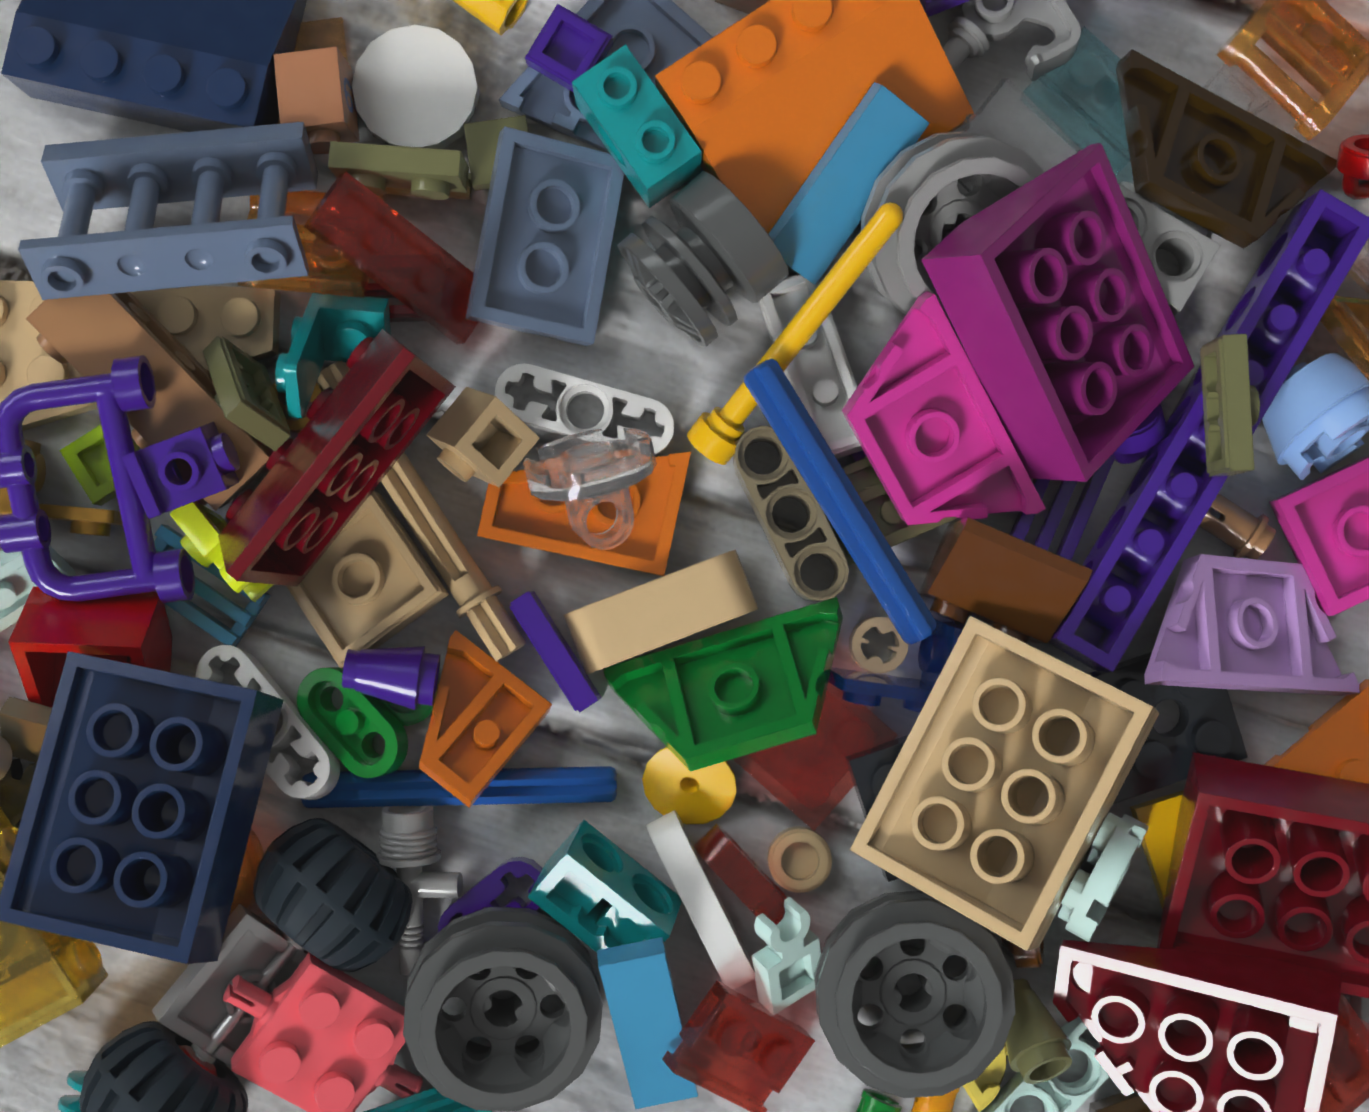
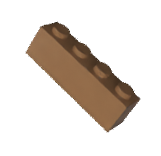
(112, 326)

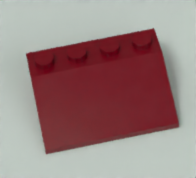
(331, 464)
(1271, 868)

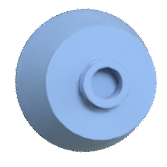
(1318, 414)

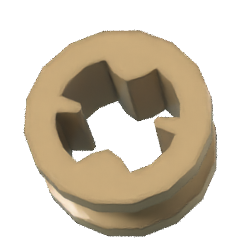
(874, 663)

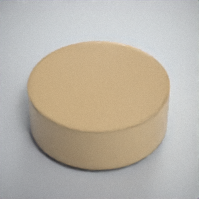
(799, 859)

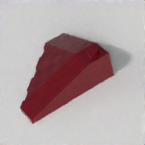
(1203, 1025)

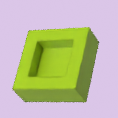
(91, 465)

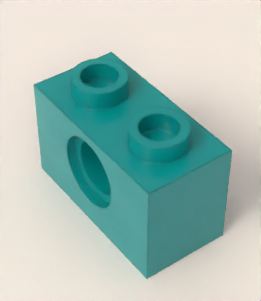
(637, 126)

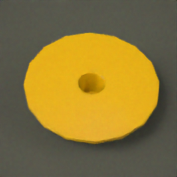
(695, 795)

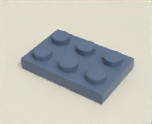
(546, 237)

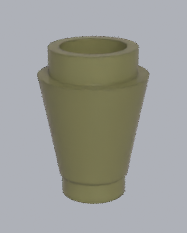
(1035, 1039)

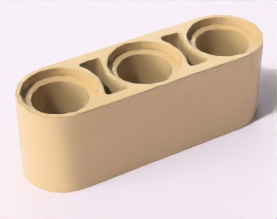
(660, 611)

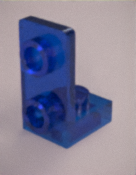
(869, 688)

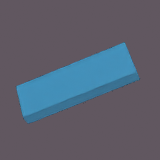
(840, 184)
(645, 1019)

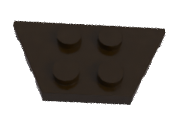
(1210, 155)

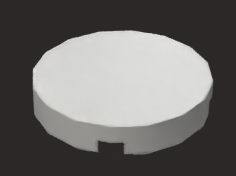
(415, 87)

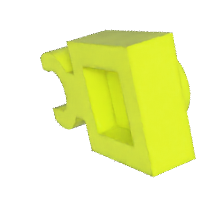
(203, 544)

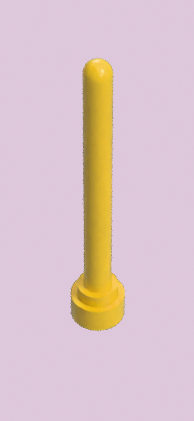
(719, 431)

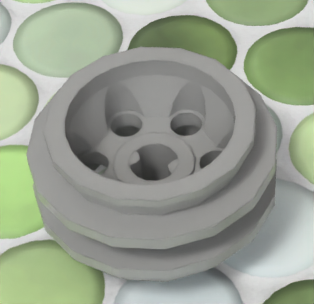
(926, 189)

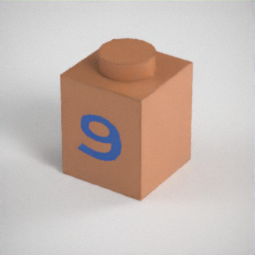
(318, 91)

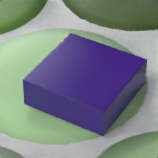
(567, 47)

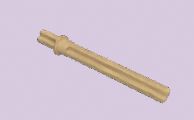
(447, 552)

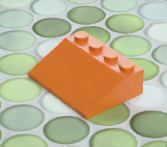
(789, 77)

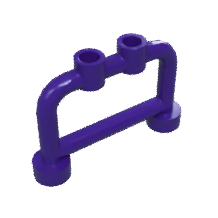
(28, 528)

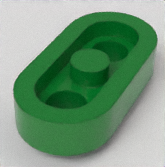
(352, 727)

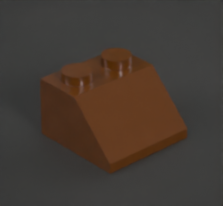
(1001, 582)

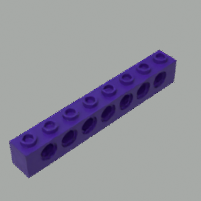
(1173, 483)

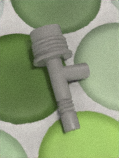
(408, 844)

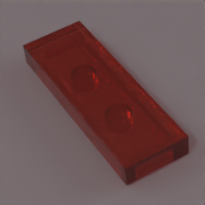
(395, 255)

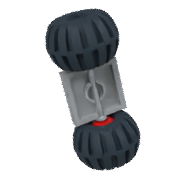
(325, 899)

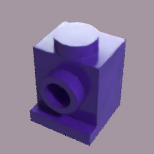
(159, 479)

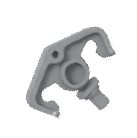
(997, 19)

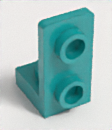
(328, 332)

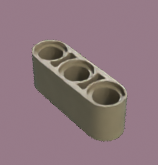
(789, 547)

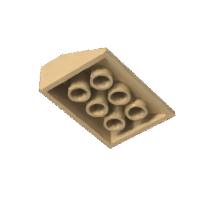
(1004, 783)

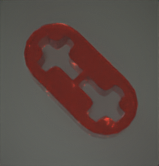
(741, 874)

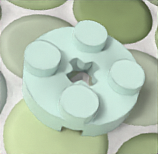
(1092, 893)

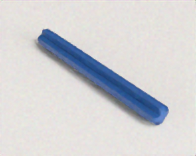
(840, 501)
(508, 787)

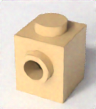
(481, 438)

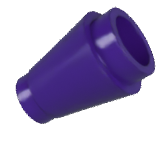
(393, 674)

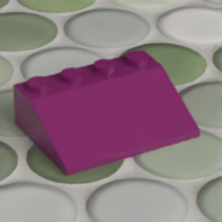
(1062, 316)

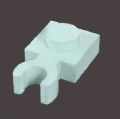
(789, 959)

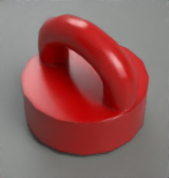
(1354, 164)

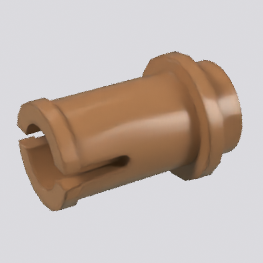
(1239, 528)

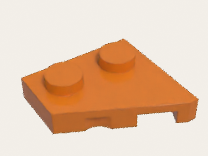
(476, 720)

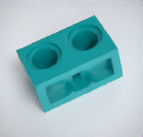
(603, 893)

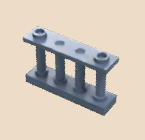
(169, 170)

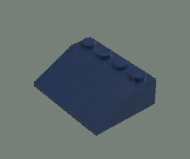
(155, 59)
(140, 809)

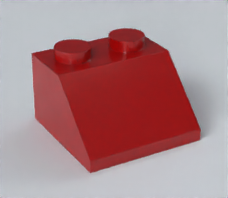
(114, 628)

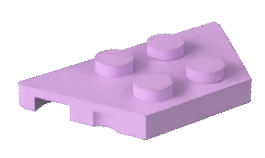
(1246, 630)

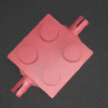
(321, 1039)

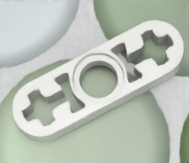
(544, 384)
(282, 768)
(701, 900)

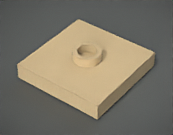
(367, 583)

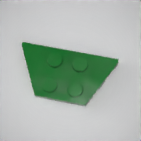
(736, 686)

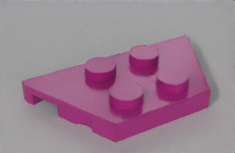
(935, 427)

